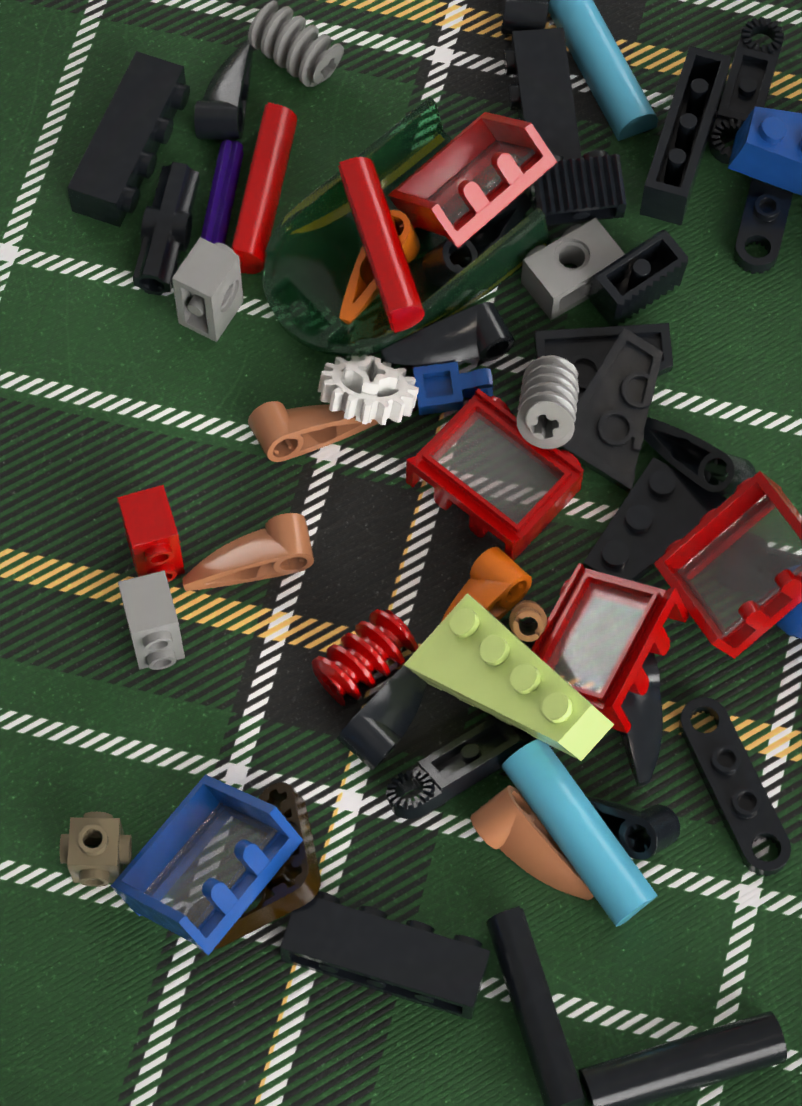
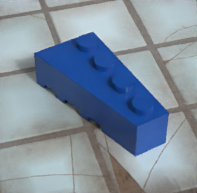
(770, 148)

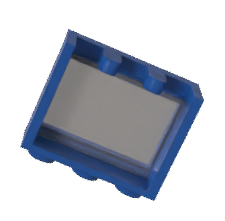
(208, 862)

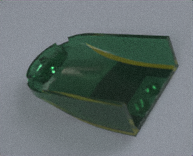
(319, 245)

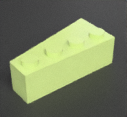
(498, 673)

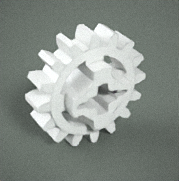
(368, 389)

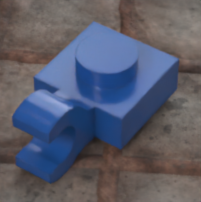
(444, 387)

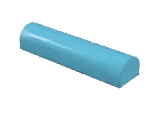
(603, 67)
(579, 831)

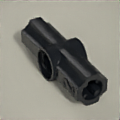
(166, 228)

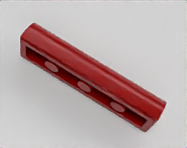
(264, 187)
(381, 243)

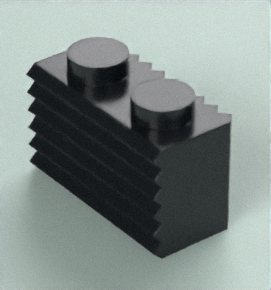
(581, 189)
(638, 278)

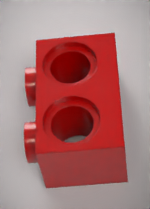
(151, 532)

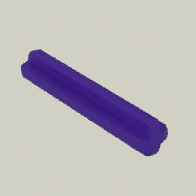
(222, 191)

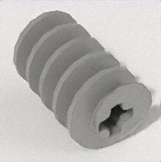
(294, 45)
(548, 402)

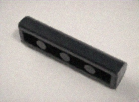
(534, 1009)
(686, 1063)

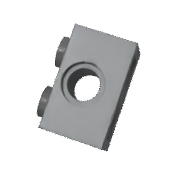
(208, 288)
(562, 288)
(152, 620)

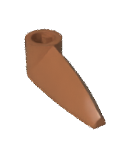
(300, 430)
(263, 554)
(513, 827)

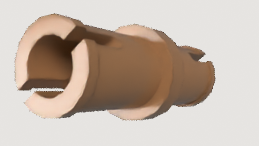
(531, 631)

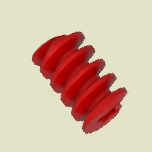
(363, 654)

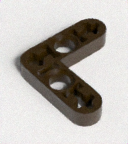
(296, 880)

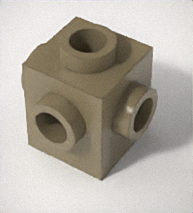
(100, 864)

